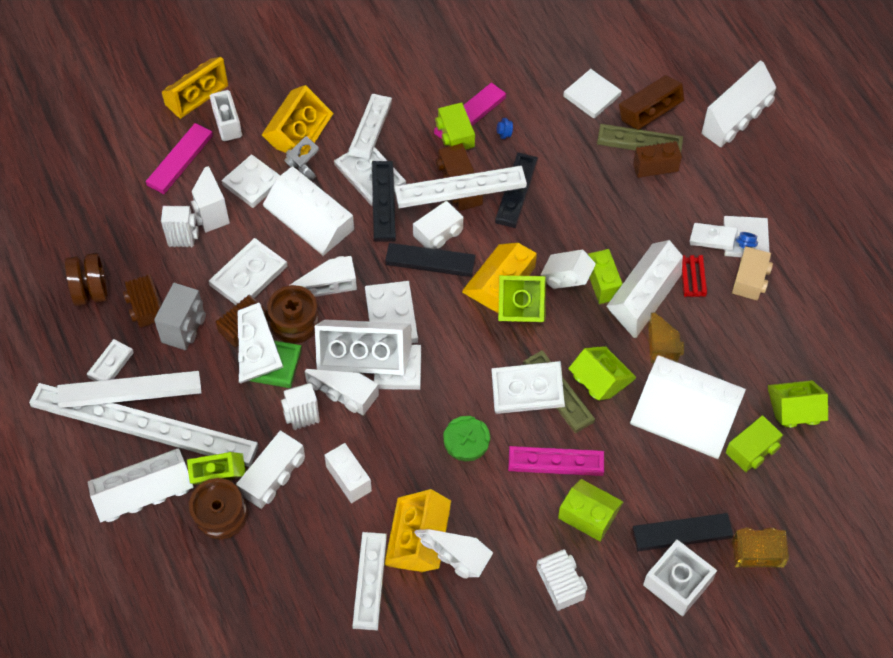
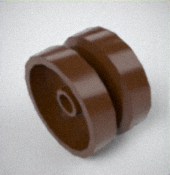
(82, 280)
(293, 314)
(218, 508)

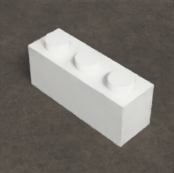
(271, 469)

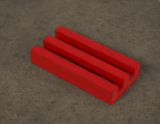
(692, 261)

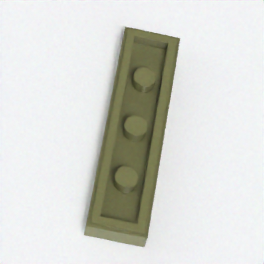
(632, 138)
(575, 411)

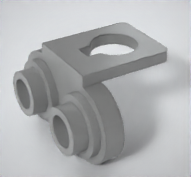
(299, 162)

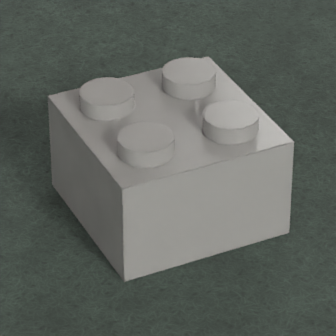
(180, 316)

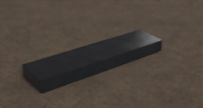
(513, 200)
(383, 201)
(430, 259)
(687, 531)

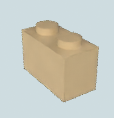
(752, 272)

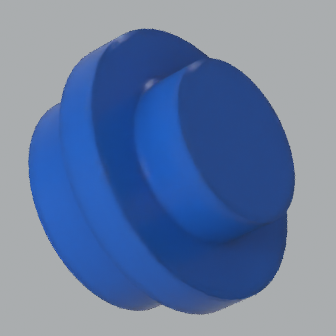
(505, 128)
(747, 239)

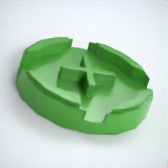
(466, 438)

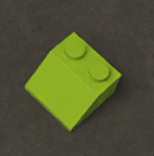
(522, 298)
(601, 372)
(799, 403)
(589, 509)

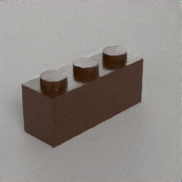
(651, 102)
(455, 162)

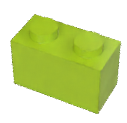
(455, 126)
(604, 276)
(754, 444)
(224, 466)

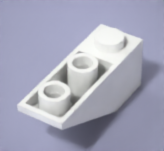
(346, 387)
(462, 552)

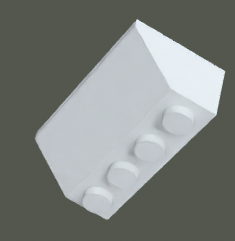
(739, 105)
(309, 211)
(647, 286)
(363, 346)
(139, 485)

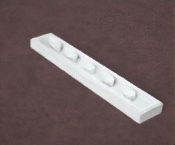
(460, 186)
(128, 389)

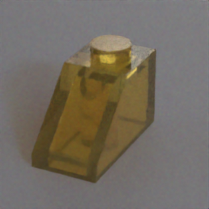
(663, 339)

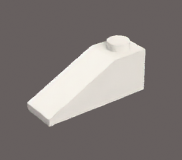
(330, 277)

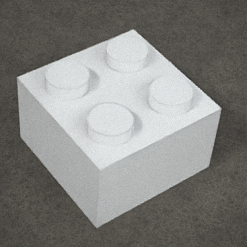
(679, 577)

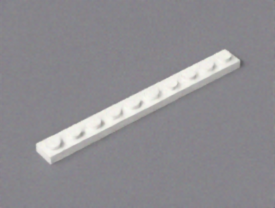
(147, 425)

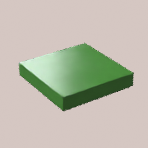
(283, 377)

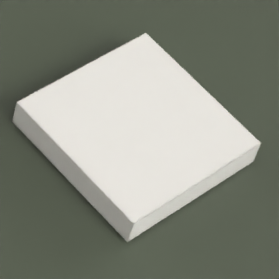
(592, 93)
(753, 225)

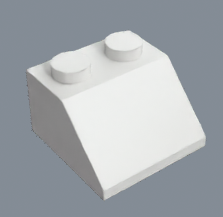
(209, 202)

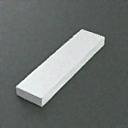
(370, 126)
(369, 581)

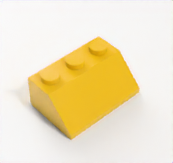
(196, 87)
(298, 117)
(506, 260)
(414, 513)

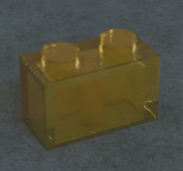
(760, 548)

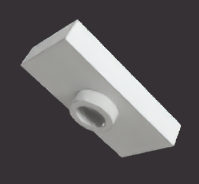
(713, 236)
(110, 362)

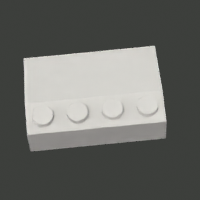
(687, 406)

